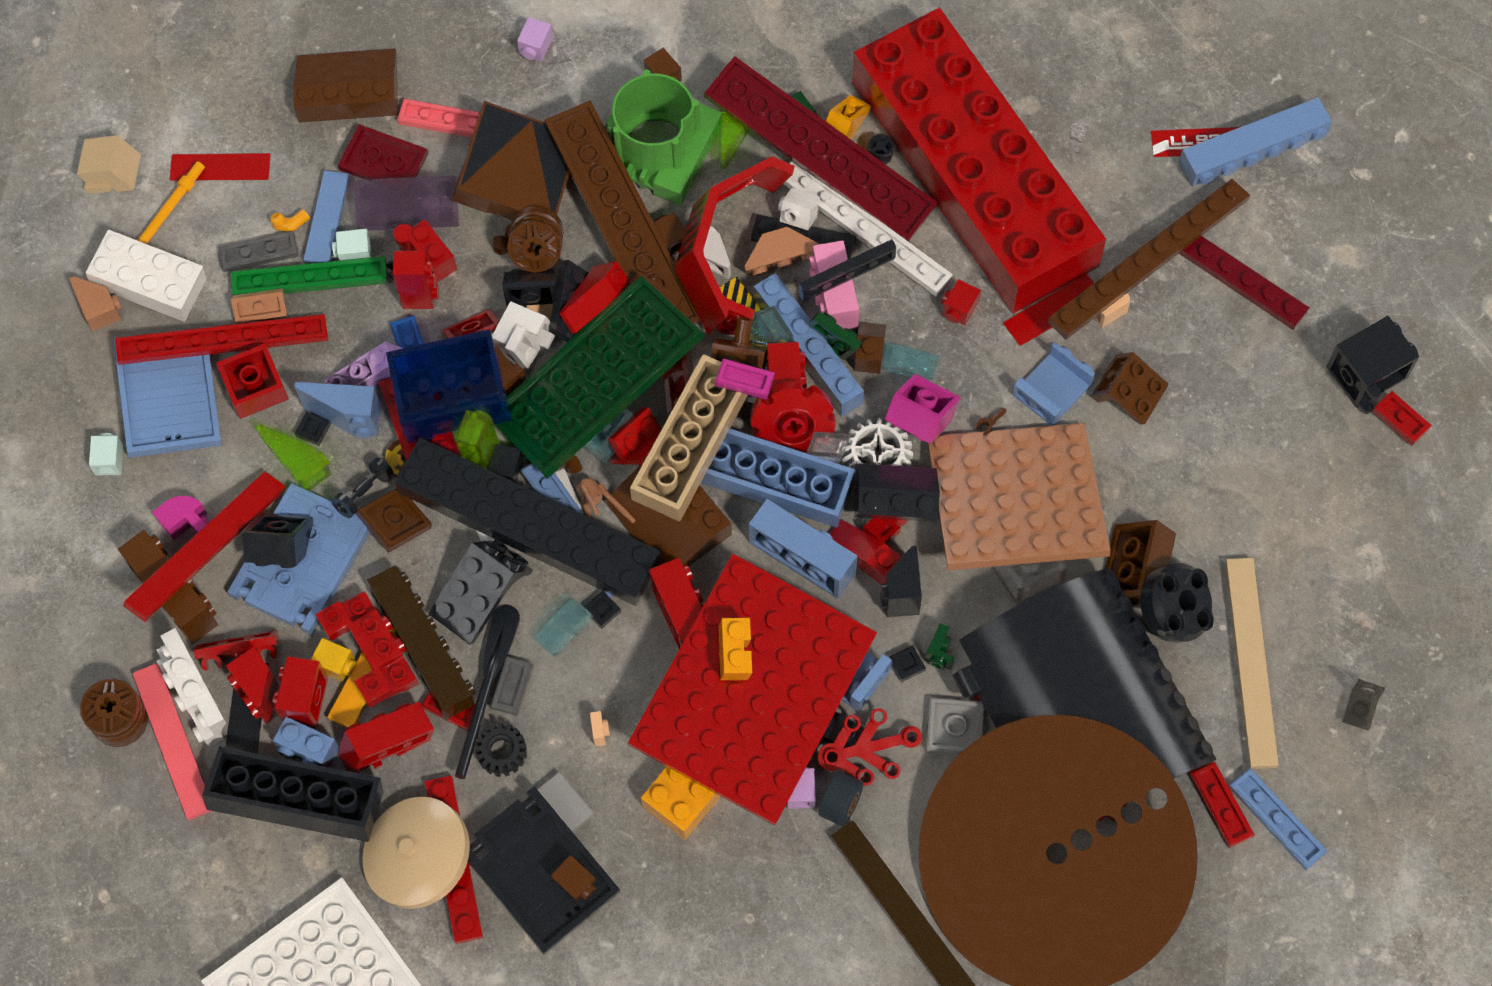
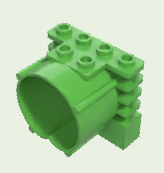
(668, 165)

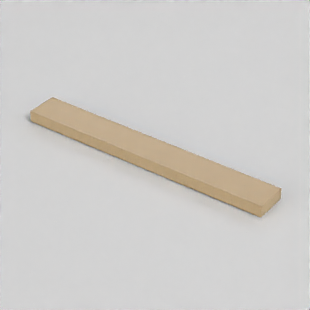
(1251, 664)

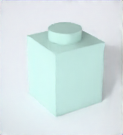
(352, 245)
(106, 454)

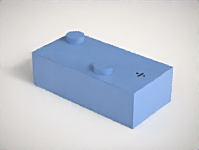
(802, 548)

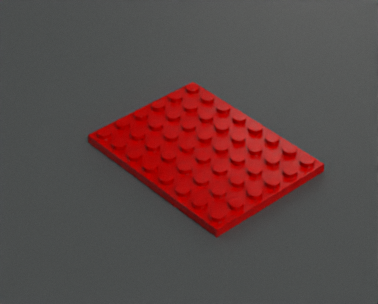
(759, 732)

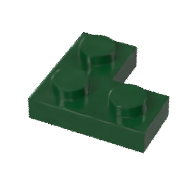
(842, 341)

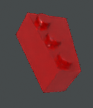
(384, 737)

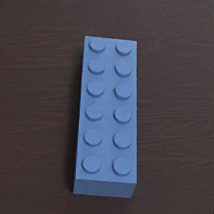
(783, 476)

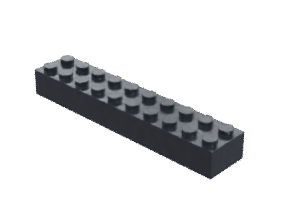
(527, 521)

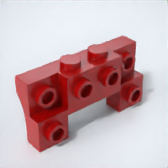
(372, 634)

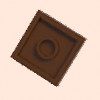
(393, 520)

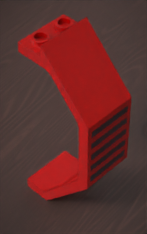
(691, 265)

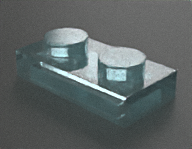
(909, 362)

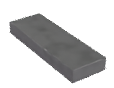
(258, 251)

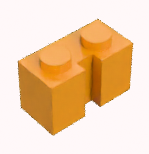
(733, 637)

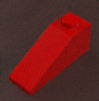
(594, 294)
(872, 554)

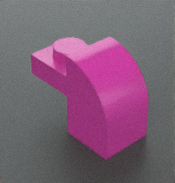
(180, 514)

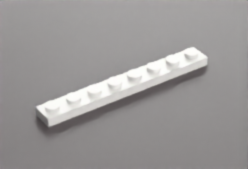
(872, 232)

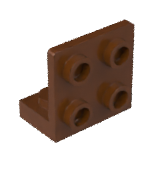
(1131, 386)

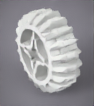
(866, 452)

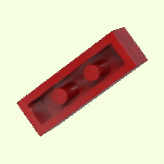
(415, 280)

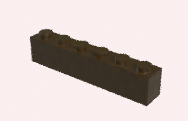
(421, 642)

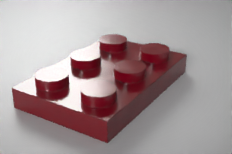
(381, 156)

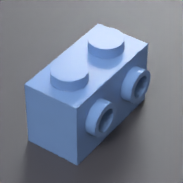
(305, 744)

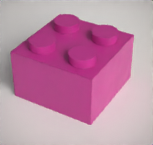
(922, 408)

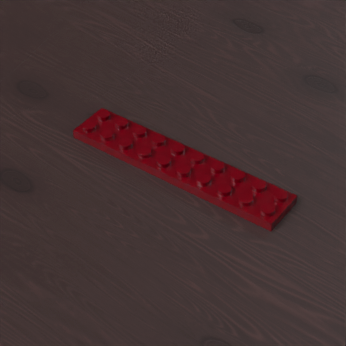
(820, 148)

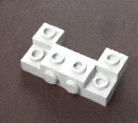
(193, 693)

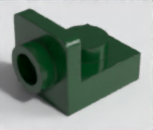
(940, 643)

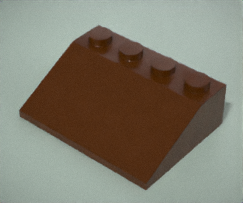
(346, 85)
(691, 538)

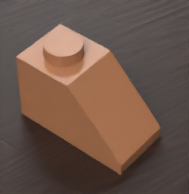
(96, 303)

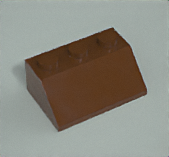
(1136, 552)

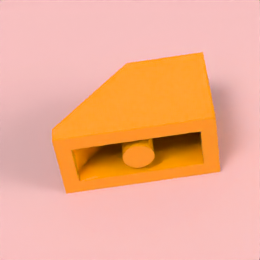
(848, 115)

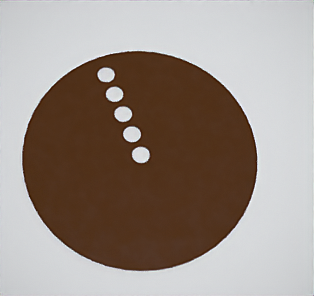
(1043, 920)

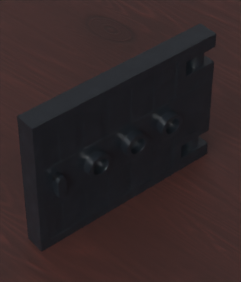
(520, 866)

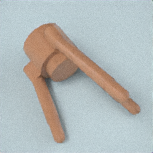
(590, 495)

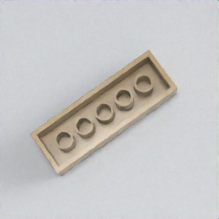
(687, 442)

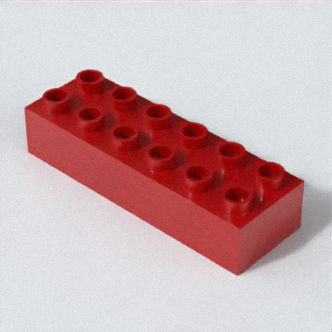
(977, 160)

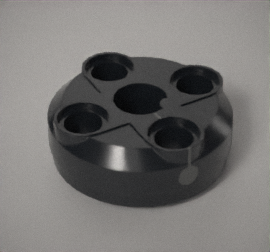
(1177, 603)

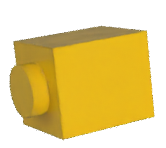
(335, 659)

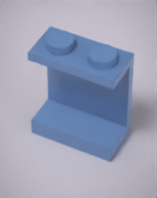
(1054, 384)

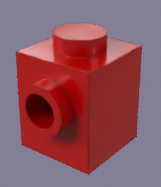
(960, 302)

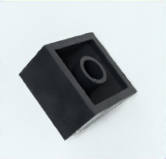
(529, 287)
(277, 540)
(902, 590)

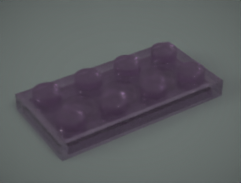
(398, 201)

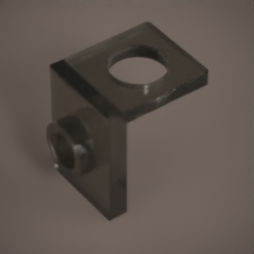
(1362, 704)

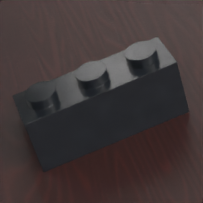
(897, 492)

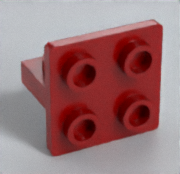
(635, 438)

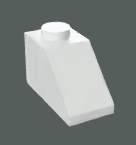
(716, 254)

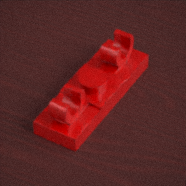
(236, 647)

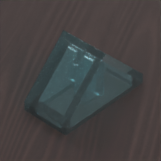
(770, 327)

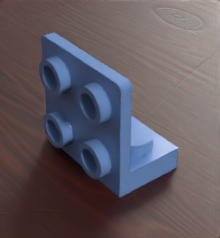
(867, 680)

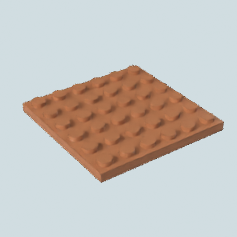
(1018, 497)

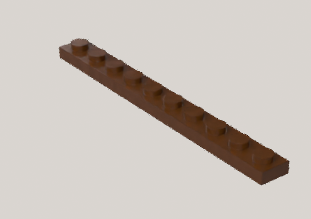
(1148, 259)

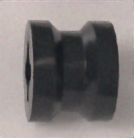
(881, 143)

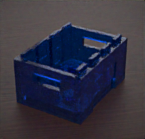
(446, 368)

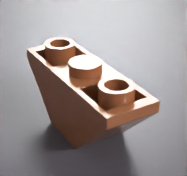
(780, 250)

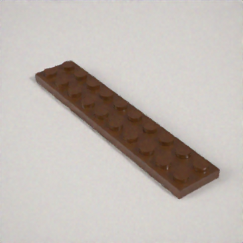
(614, 200)

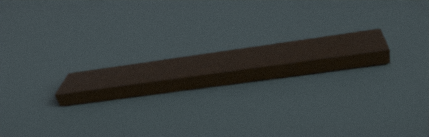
(899, 907)

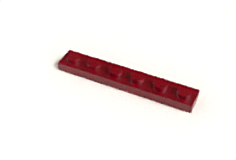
(1246, 282)

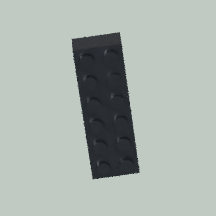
(293, 793)

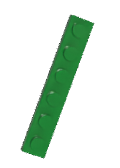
(312, 276)

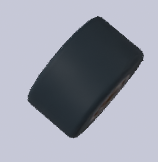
(840, 798)

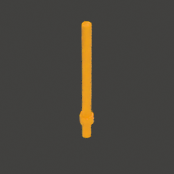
(185, 185)

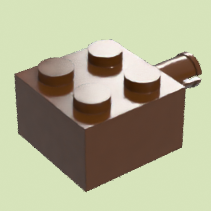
(740, 349)

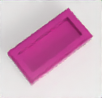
(745, 379)

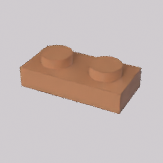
(259, 305)

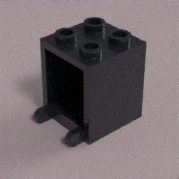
(1372, 362)

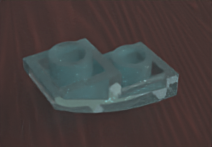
(563, 626)

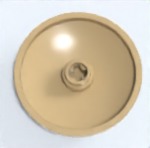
(416, 852)

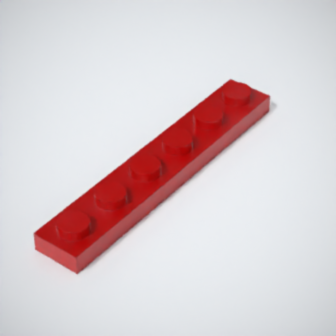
(462, 898)

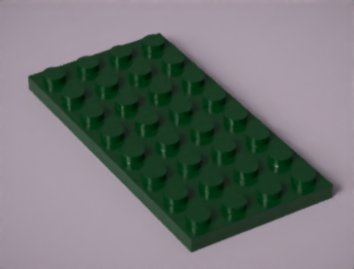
(597, 375)

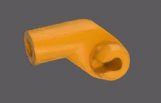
(288, 224)

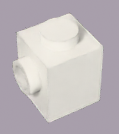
(799, 208)

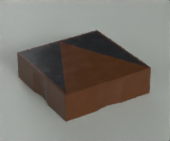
(510, 165)

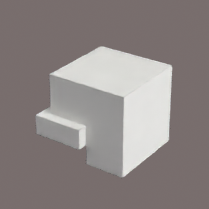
(522, 334)

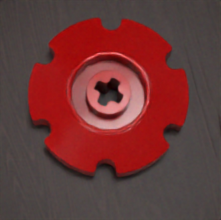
(792, 415)

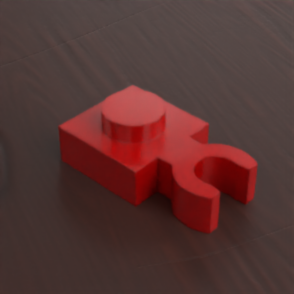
(884, 529)

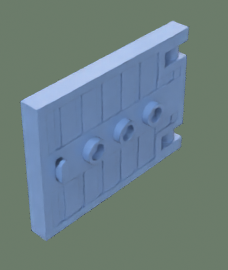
(168, 402)
(317, 577)

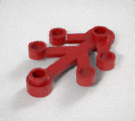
(864, 747)

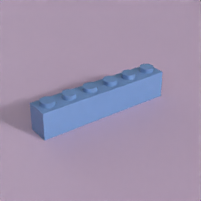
(1255, 142)
(820, 358)

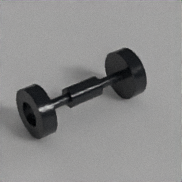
(345, 504)

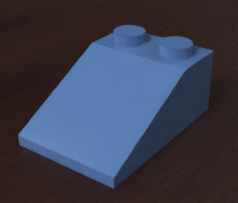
(345, 406)

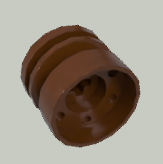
(538, 226)
(128, 713)

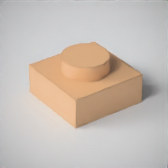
(599, 728)

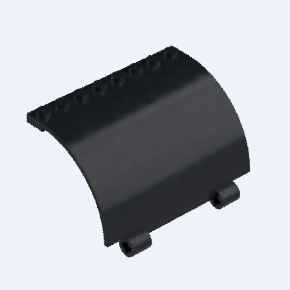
(1086, 658)

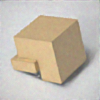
(108, 164)

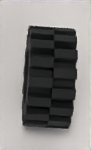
(506, 765)

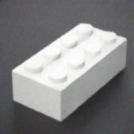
(146, 275)

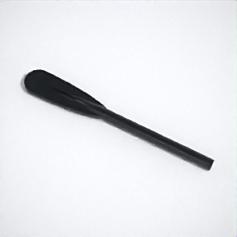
(498, 644)

